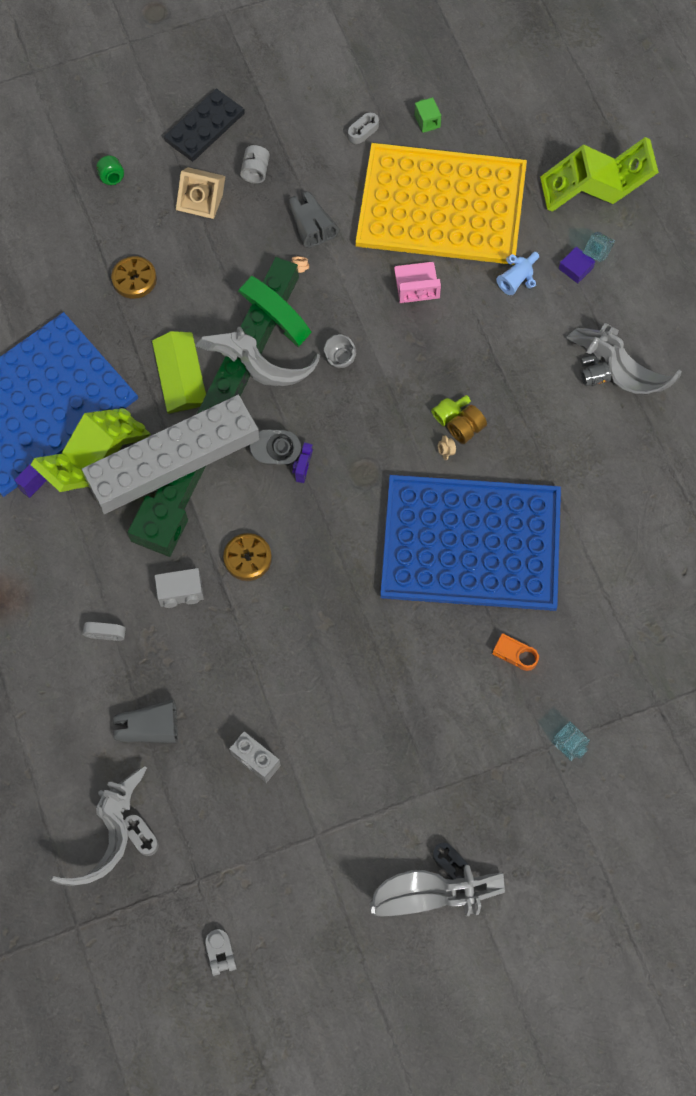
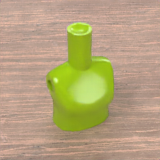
(448, 409)

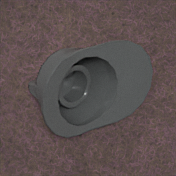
(276, 447)

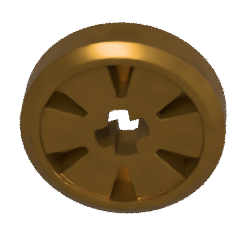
(129, 267)
(256, 547)

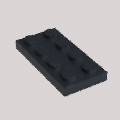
(204, 125)

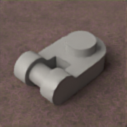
(219, 943)

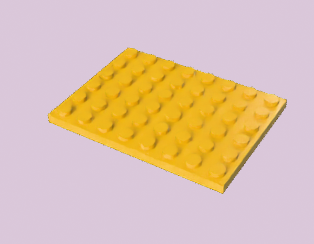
(441, 203)

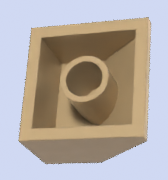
(200, 192)

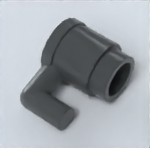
(596, 373)

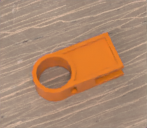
(510, 649)

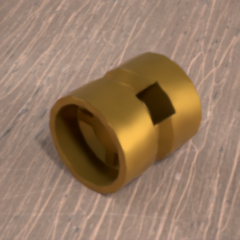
(469, 422)

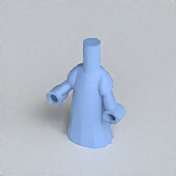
(513, 277)

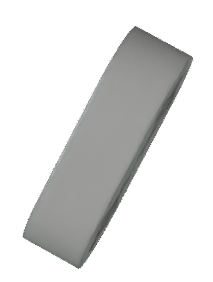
(365, 129)
(104, 631)
(145, 831)

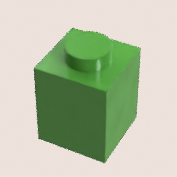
(427, 115)

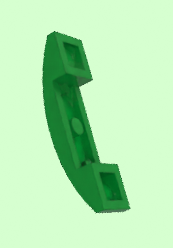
(276, 308)

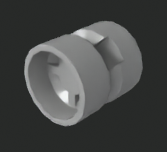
(255, 164)

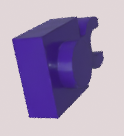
(301, 467)

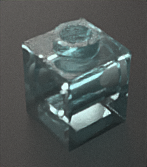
(571, 742)

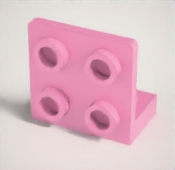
(417, 282)

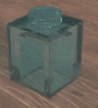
(598, 246)

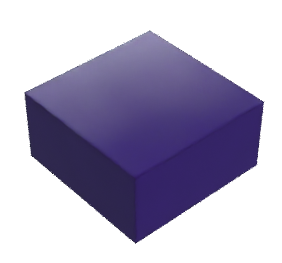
(576, 265)
(29, 481)

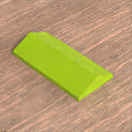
(179, 371)

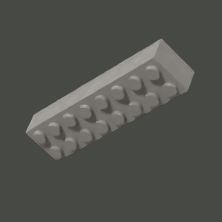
(171, 454)

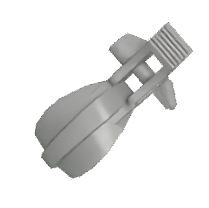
(244, 346)
(623, 369)
(110, 809)
(424, 891)

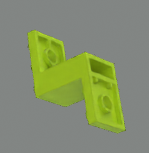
(599, 174)
(94, 438)

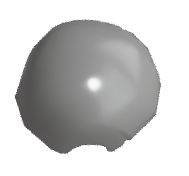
(340, 351)

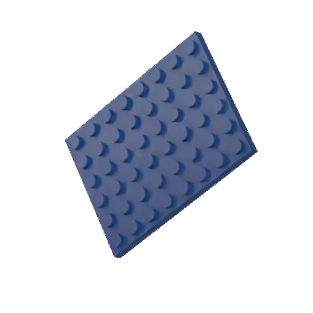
(47, 390)
(472, 543)

